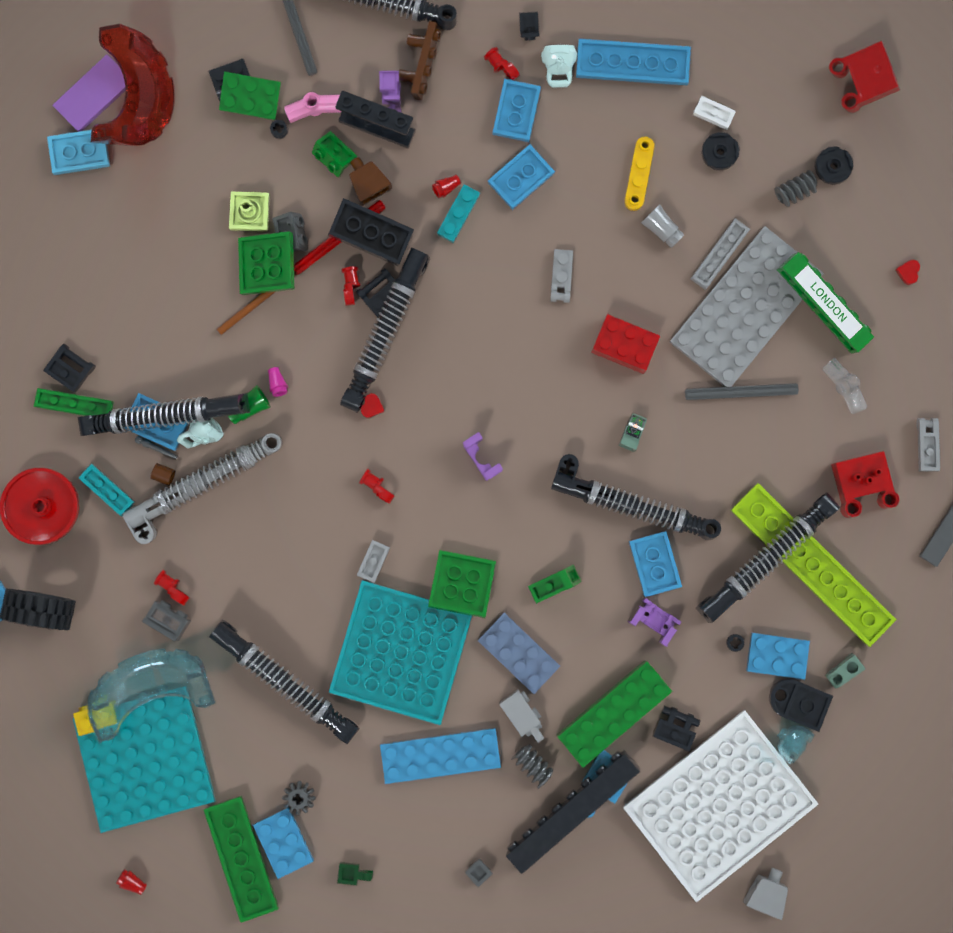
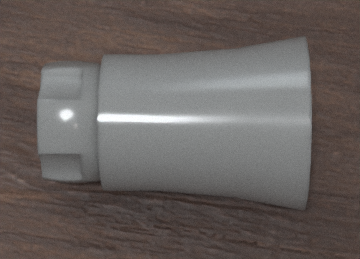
(663, 226)

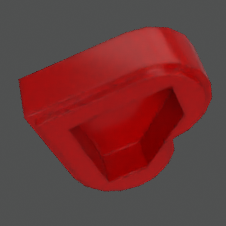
(909, 272)
(372, 406)

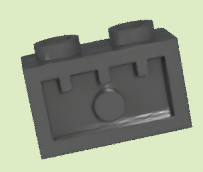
(294, 223)

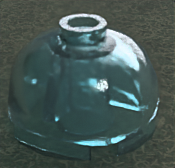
(793, 742)

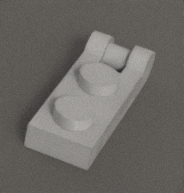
(561, 275)
(928, 445)

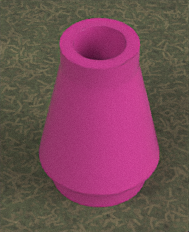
(277, 383)

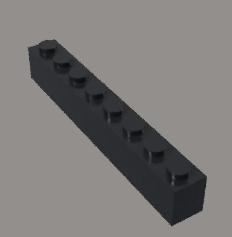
(573, 811)

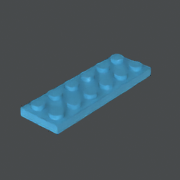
(633, 62)
(440, 756)

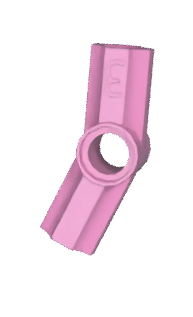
(303, 107)

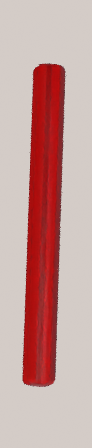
(327, 245)

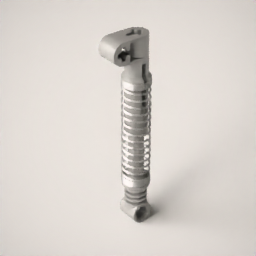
(195, 484)

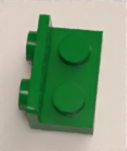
(333, 153)

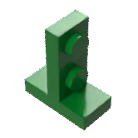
(555, 584)

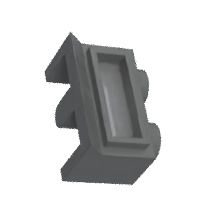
(166, 620)

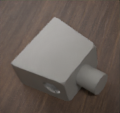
(768, 894)

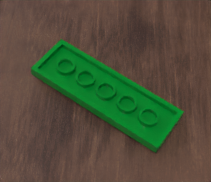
(241, 859)

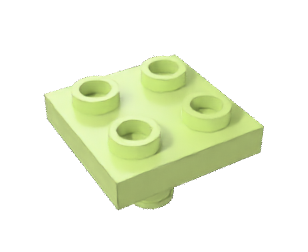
(249, 211)

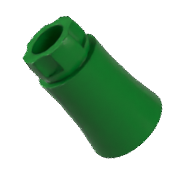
(257, 402)

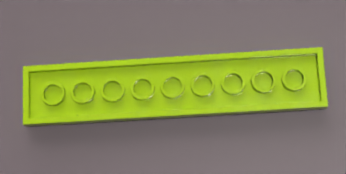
(816, 568)

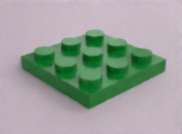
(266, 263)
(462, 584)

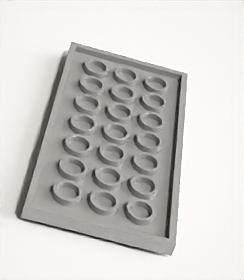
(740, 311)

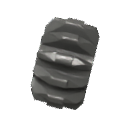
(293, 802)

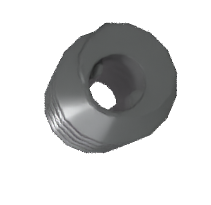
(796, 188)
(533, 765)

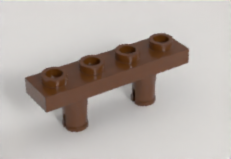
(424, 66)

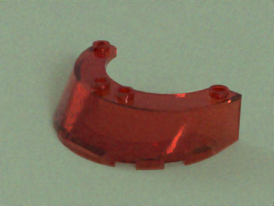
(147, 89)

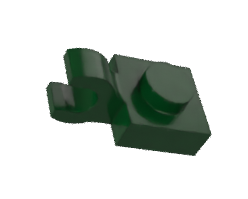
(350, 874)

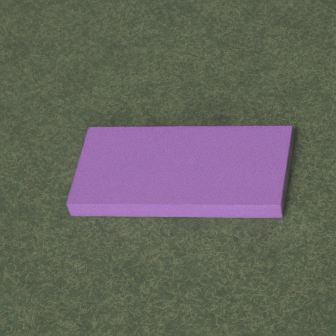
(91, 94)

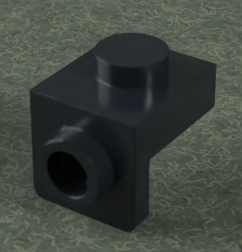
(529, 25)

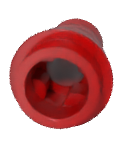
(445, 186)
(131, 882)

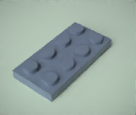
(519, 653)

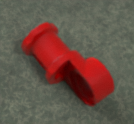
(500, 64)
(351, 282)
(375, 484)
(170, 585)

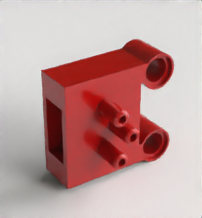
(870, 73)
(864, 477)

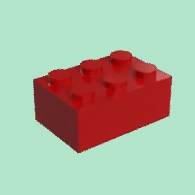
(625, 344)

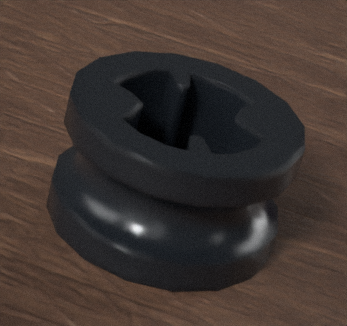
(284, 131)
(739, 647)

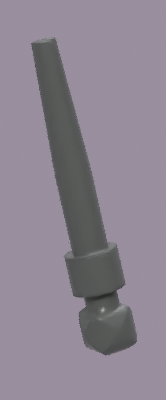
(146, 443)

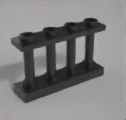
(375, 119)

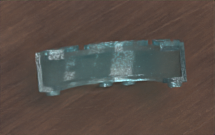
(142, 680)

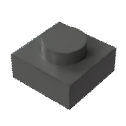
(478, 872)

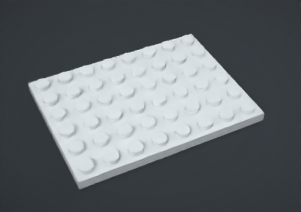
(720, 805)

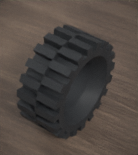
(37, 609)

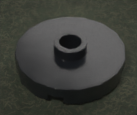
(722, 142)
(838, 157)

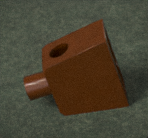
(368, 181)

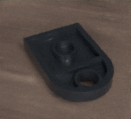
(801, 703)

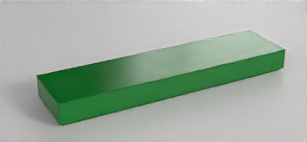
(71, 403)

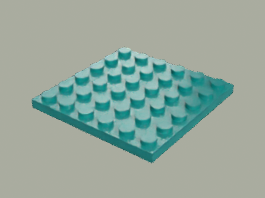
(400, 653)
(149, 766)

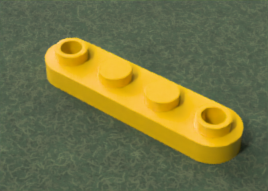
(639, 173)

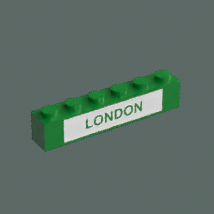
(825, 302)

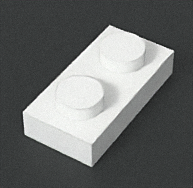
(714, 112)

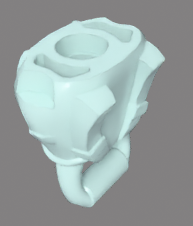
(559, 61)
(201, 433)

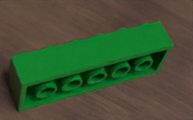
(614, 713)

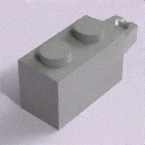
(521, 715)

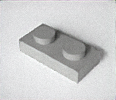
(373, 561)

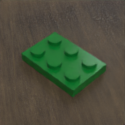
(249, 96)

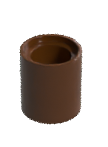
(163, 474)

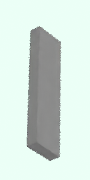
(720, 254)

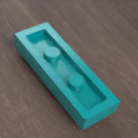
(458, 213)
(106, 490)

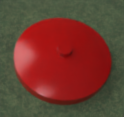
(39, 506)

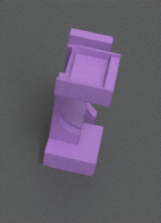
(390, 89)
(471, 447)
(655, 620)

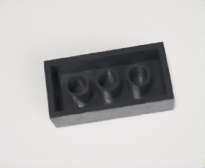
(370, 232)

